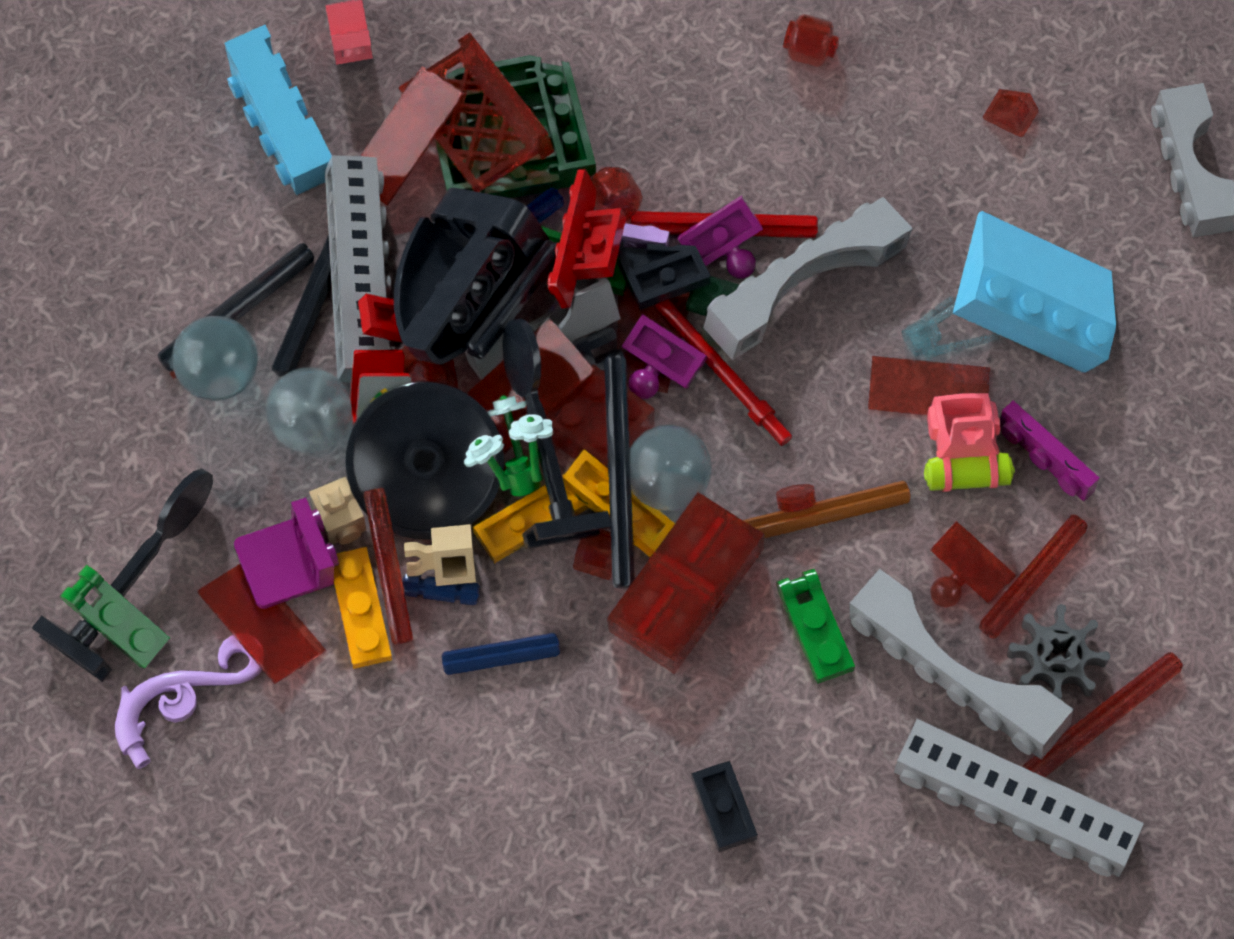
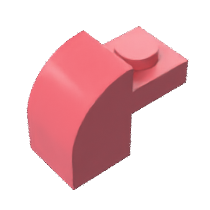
(349, 31)

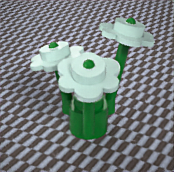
(521, 474)

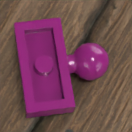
(722, 234)
(663, 355)

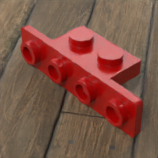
(587, 241)

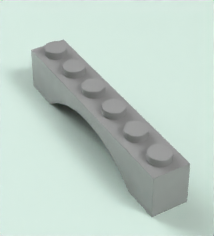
(864, 239)
(1023, 712)

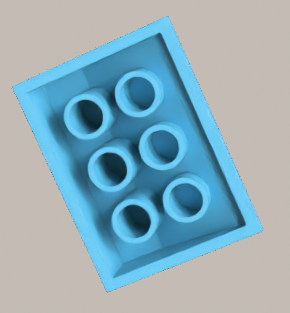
(1037, 294)

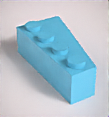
(277, 110)

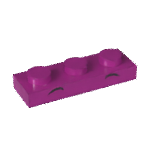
(1047, 452)

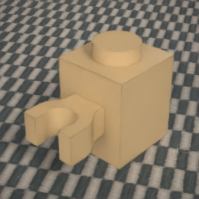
(339, 512)
(448, 555)

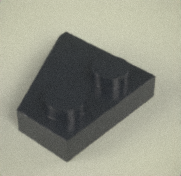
(661, 272)

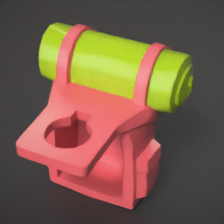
(966, 444)

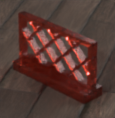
(505, 104)

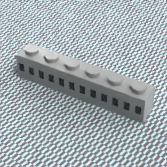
(355, 251)
(1017, 798)

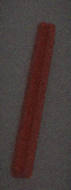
(1107, 714)

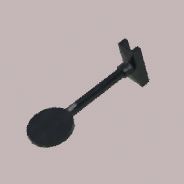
(523, 371)
(174, 518)

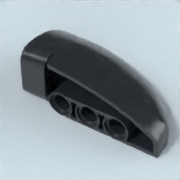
(460, 269)

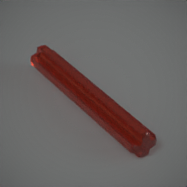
(388, 566)
(1033, 576)

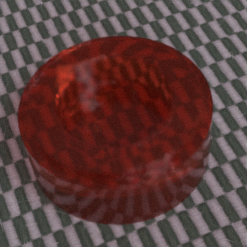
(796, 497)

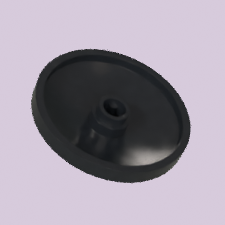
(415, 450)

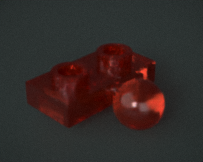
(970, 565)

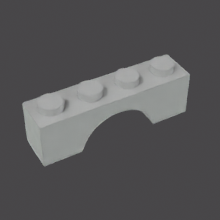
(1206, 198)
(590, 311)

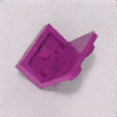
(287, 557)

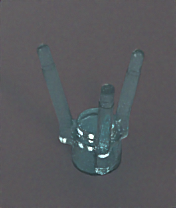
(924, 334)

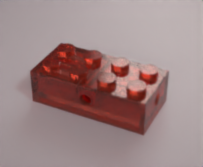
(686, 582)

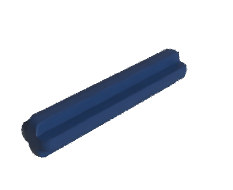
(500, 653)

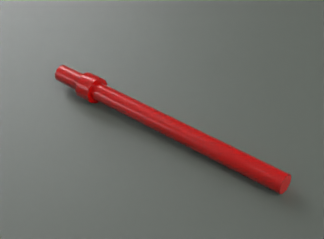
(759, 410)

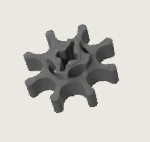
(1056, 640)

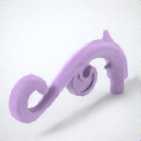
(132, 703)

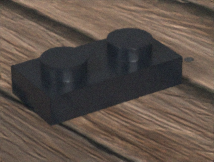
(724, 806)

